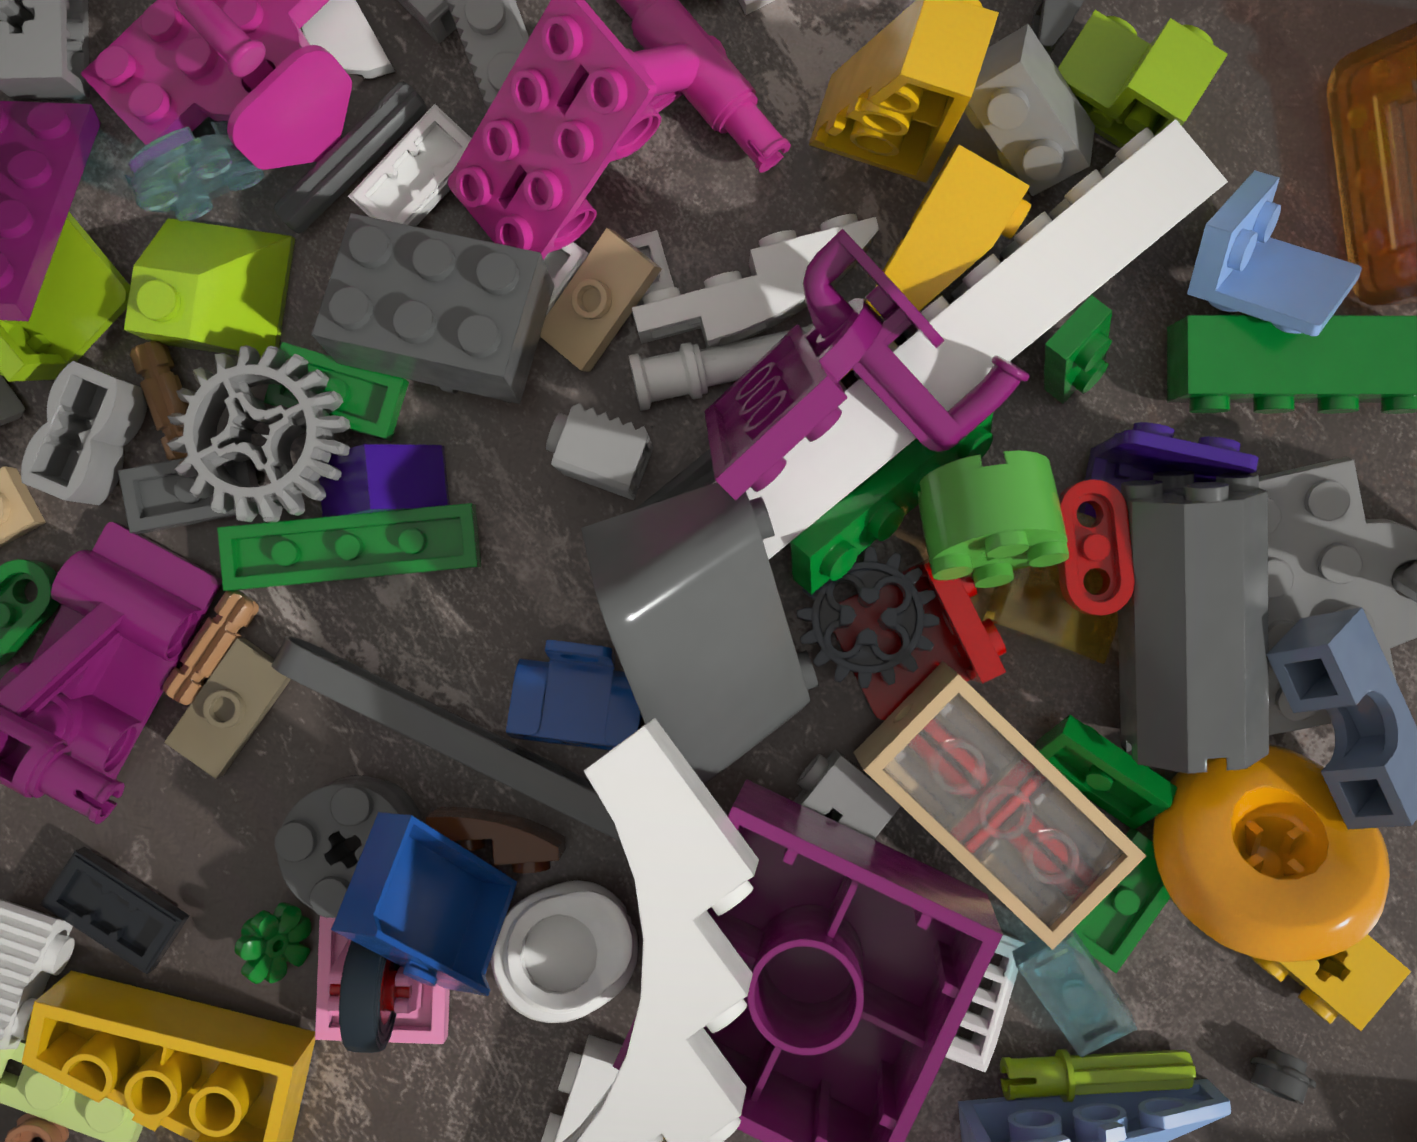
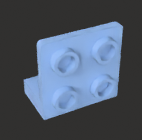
(1264, 276)

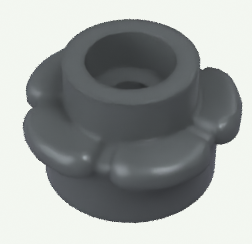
(1282, 1076)

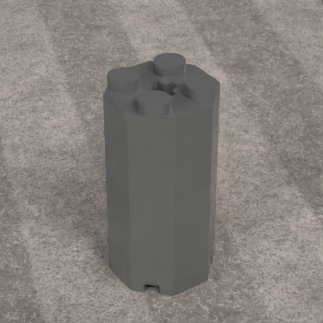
(1196, 623)

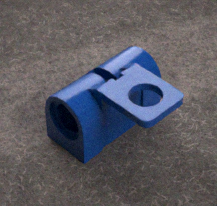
(572, 698)

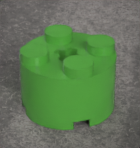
(992, 518)

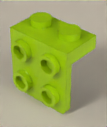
(72, 310)

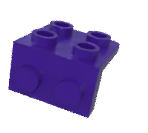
(1152, 449)

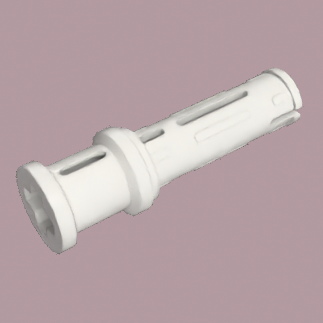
(696, 369)

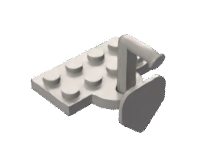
(1333, 561)

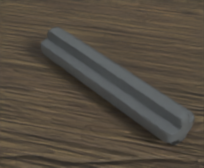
(350, 157)

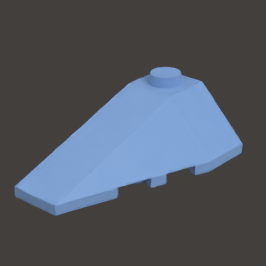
(1094, 1117)

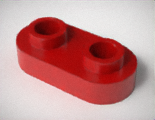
(1099, 547)

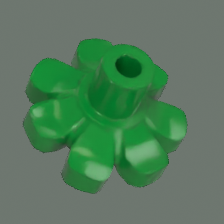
(271, 941)

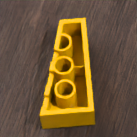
(906, 88)
(171, 1059)

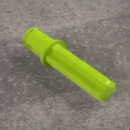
(1096, 1074)

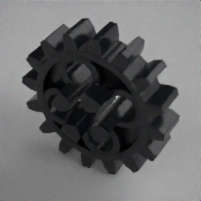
(905, 620)

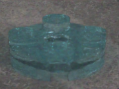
(189, 172)

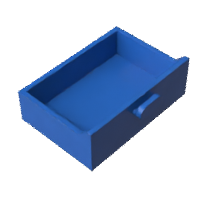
(425, 904)

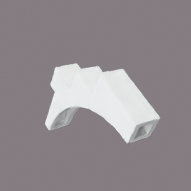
(692, 977)

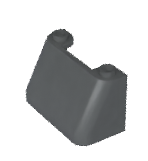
(700, 622)

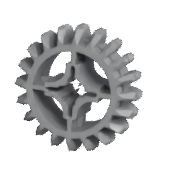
(232, 390)

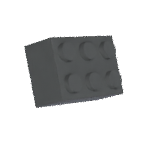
(434, 307)

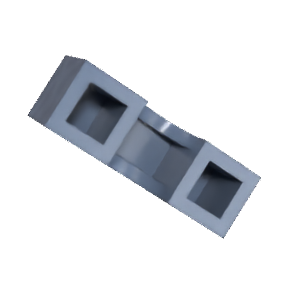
(1340, 667)

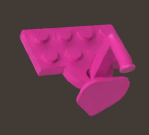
(232, 65)

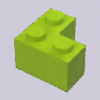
(1136, 83)

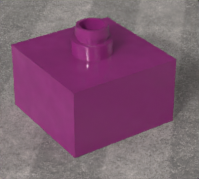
(853, 978)

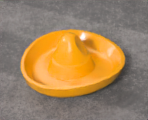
(1269, 859)

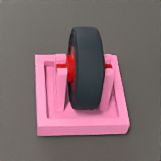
(370, 1000)

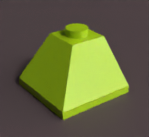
(210, 287)

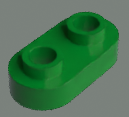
(18, 615)

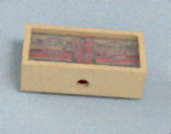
(998, 805)

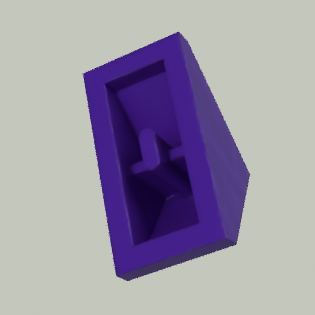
(386, 479)

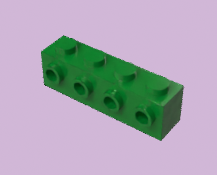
(1251, 361)

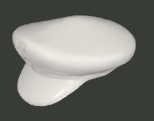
(564, 952)

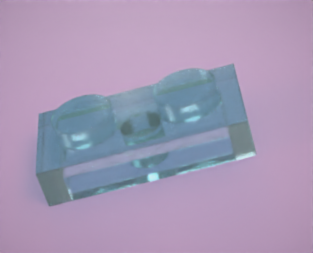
(1075, 992)

